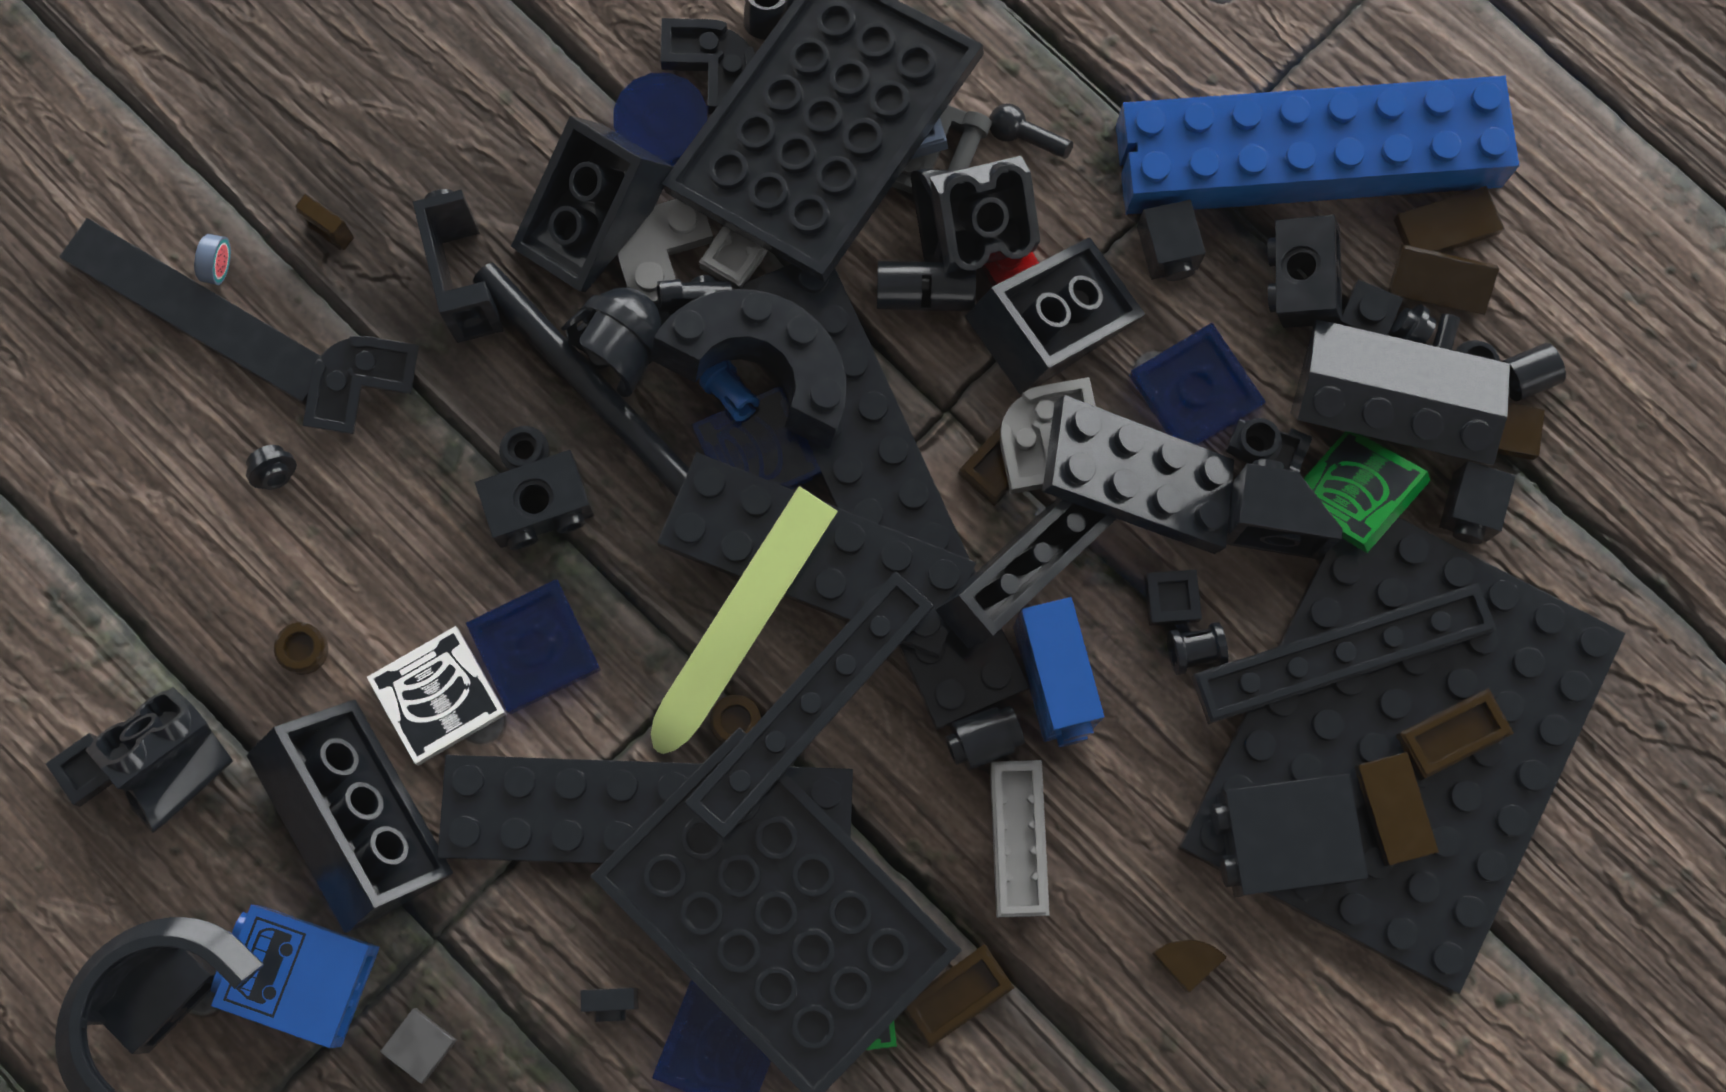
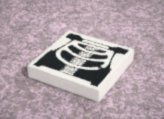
(436, 695)

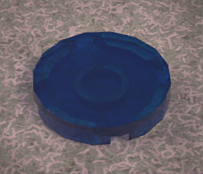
(660, 114)

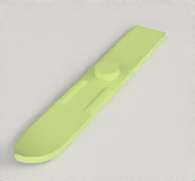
(740, 620)

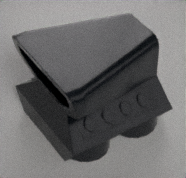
(976, 214)
(160, 757)

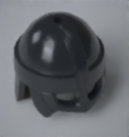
(617, 333)

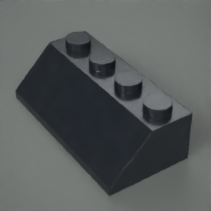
(1403, 391)
(348, 813)

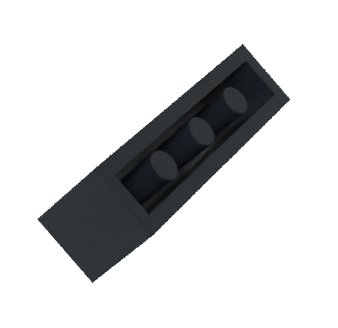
(1021, 570)

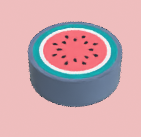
(212, 259)

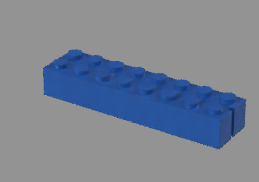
(1317, 144)

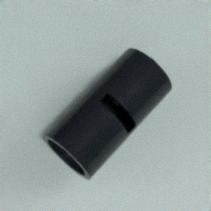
(924, 287)

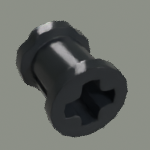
(1197, 648)

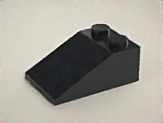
(589, 202)
(1053, 314)

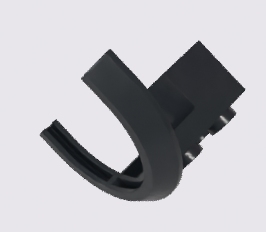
(143, 989)

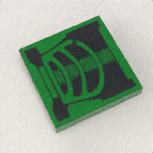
(1365, 487)

